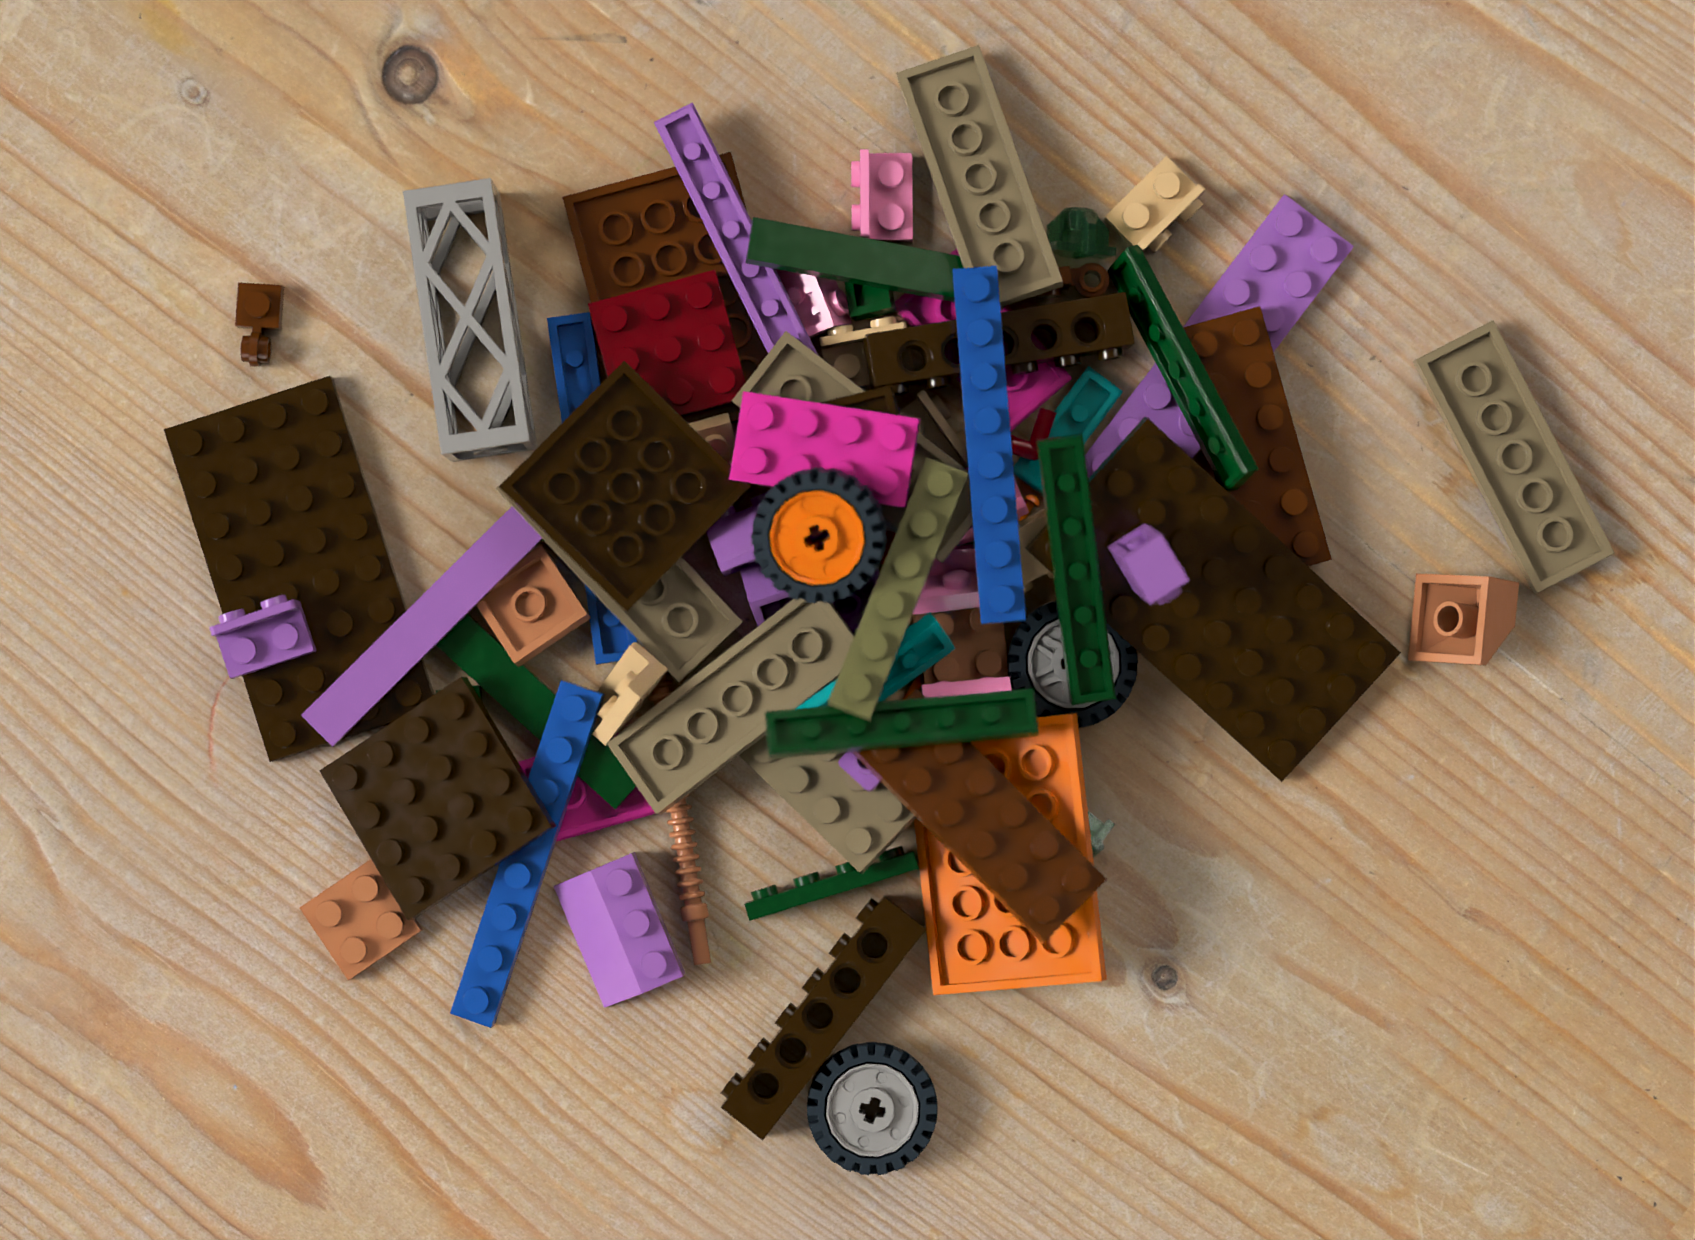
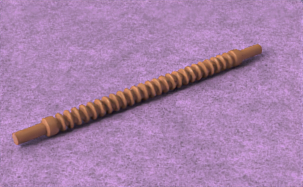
(694, 910)

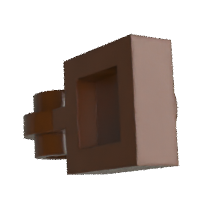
(1075, 278)
(258, 309)

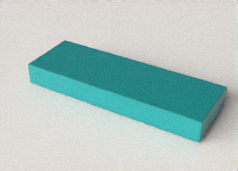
(1077, 413)

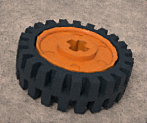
(790, 516)

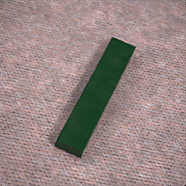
(852, 259)
(1182, 369)
(1076, 569)
(529, 702)
(902, 724)

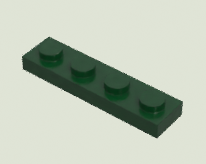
(812, 888)

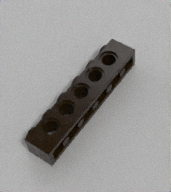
(1105, 313)
(762, 1112)

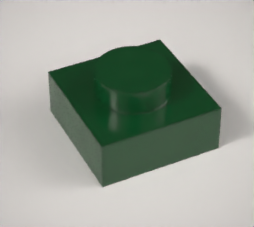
(868, 301)

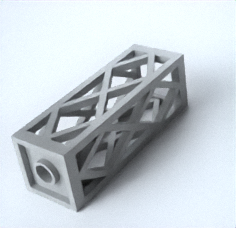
(458, 201)

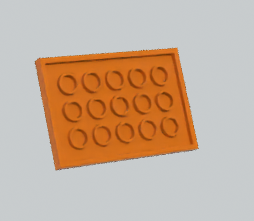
(969, 932)

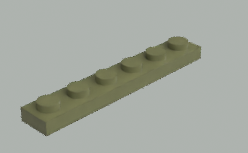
(898, 589)

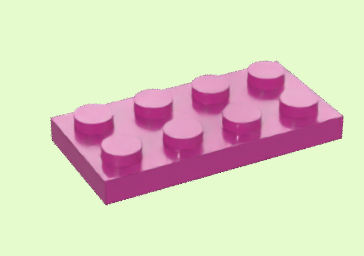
(793, 435)

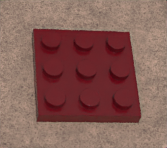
(674, 340)

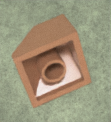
(1461, 618)

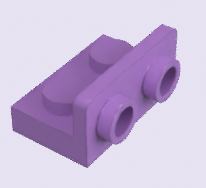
(263, 637)

